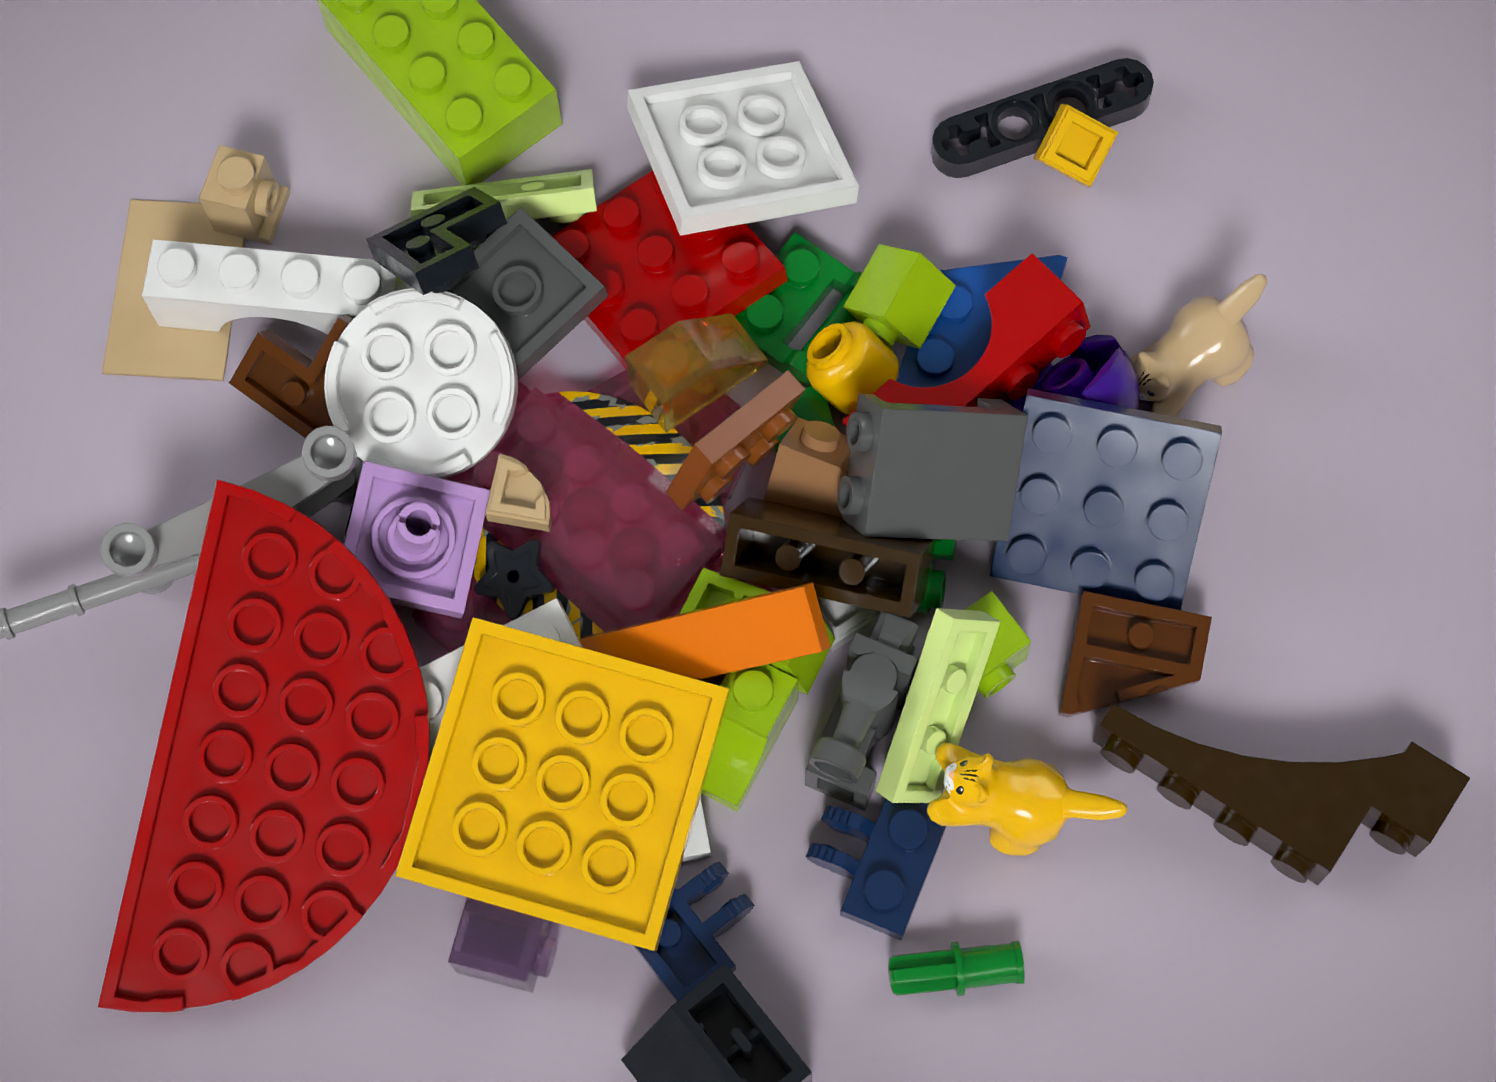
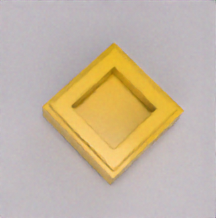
(1075, 145)

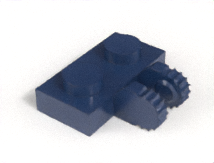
(892, 865)
(688, 946)

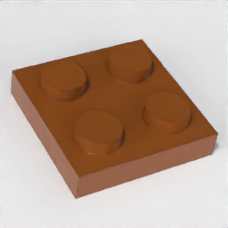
(742, 437)

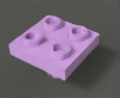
(417, 536)

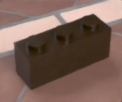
(801, 546)

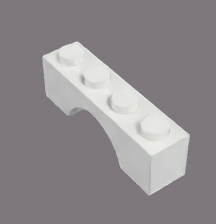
(215, 284)

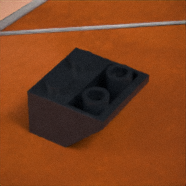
(715, 1037)

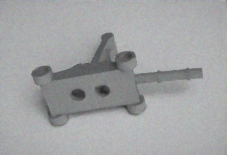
(157, 556)

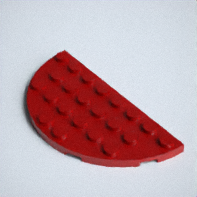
(275, 766)

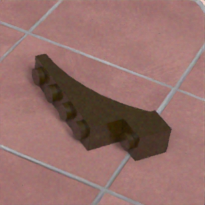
(1287, 808)

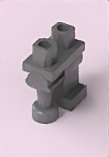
(871, 690)

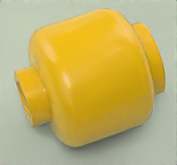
(849, 362)

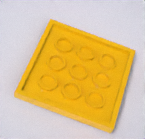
(564, 783)

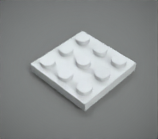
(741, 147)

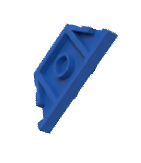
(963, 325)

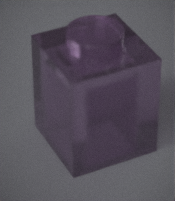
(502, 946)

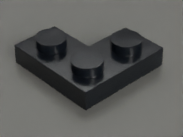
(438, 244)

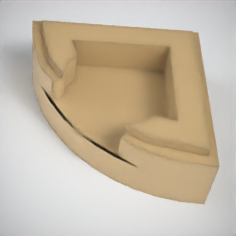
(518, 497)

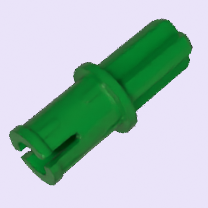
(956, 969)

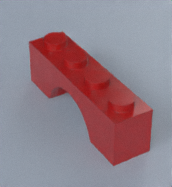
(1031, 326)

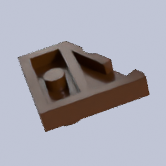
(1130, 652)

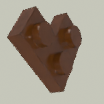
(287, 380)

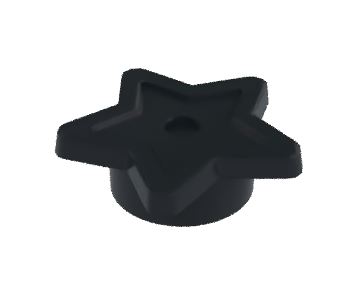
(531, 579)

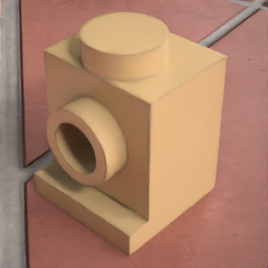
(243, 195)

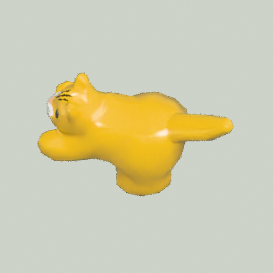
(1018, 799)

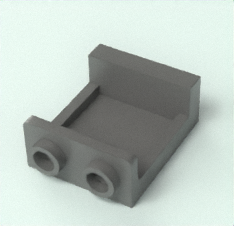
(932, 469)

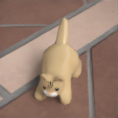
(1201, 345)

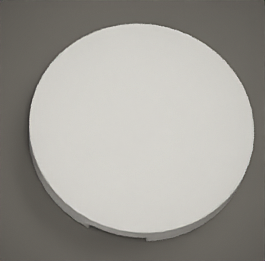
(422, 383)

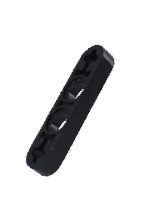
(1038, 111)

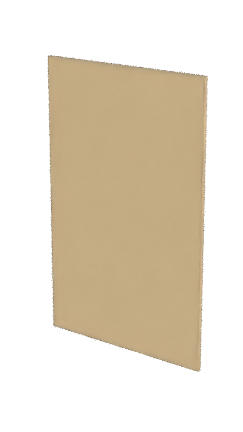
(134, 339)

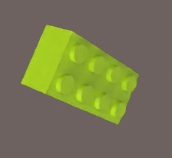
(449, 78)

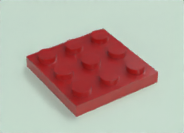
(658, 274)

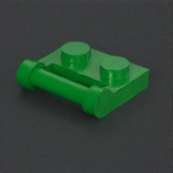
(784, 311)

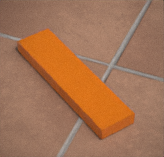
(724, 635)

